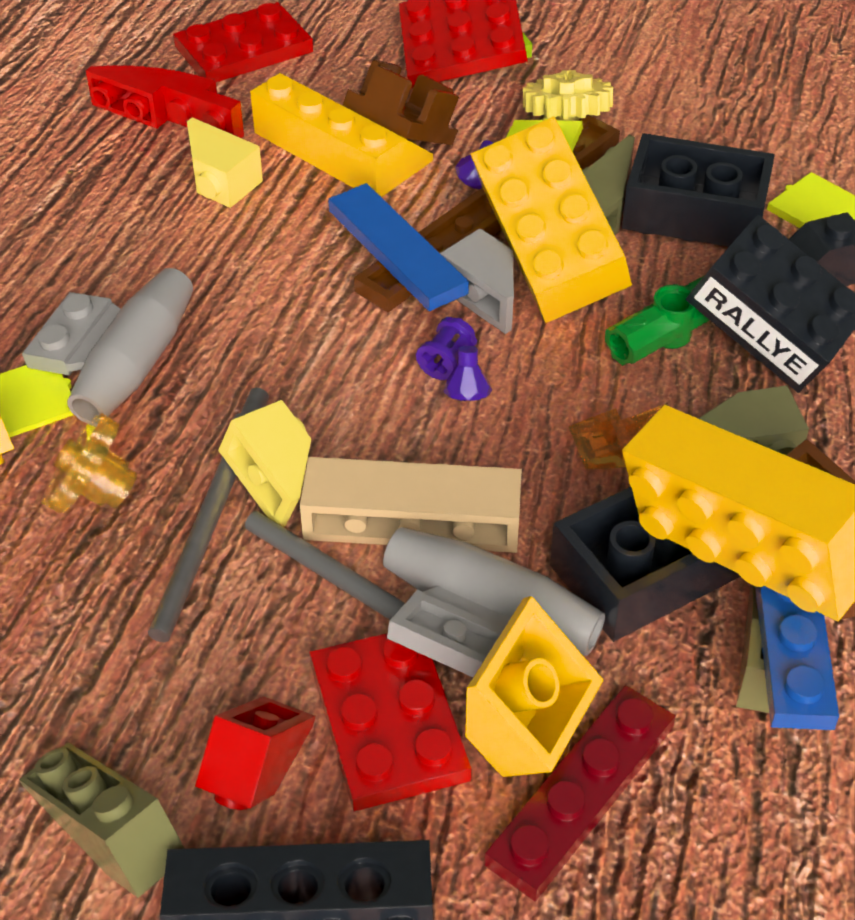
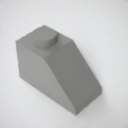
(489, 270)

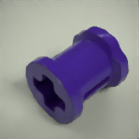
(445, 347)

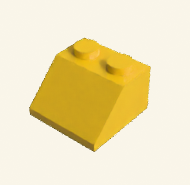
(528, 694)

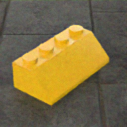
(333, 136)

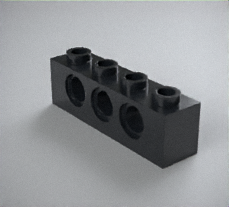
(324, 877)

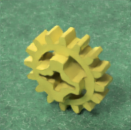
(568, 96)

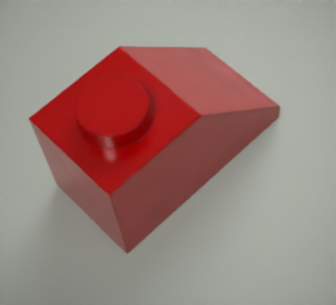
(252, 751)

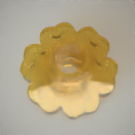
(90, 469)

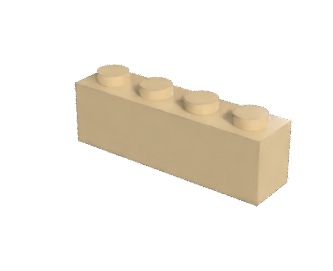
(375, 498)

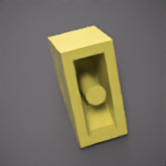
(223, 163)
(269, 457)

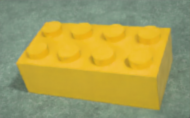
(551, 220)
(746, 509)

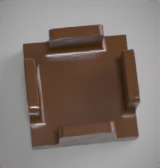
(421, 118)

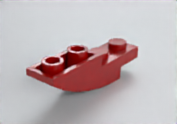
(161, 95)

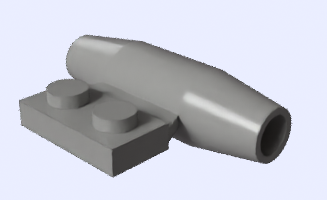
(110, 343)
(469, 599)

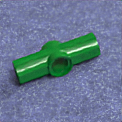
(659, 325)

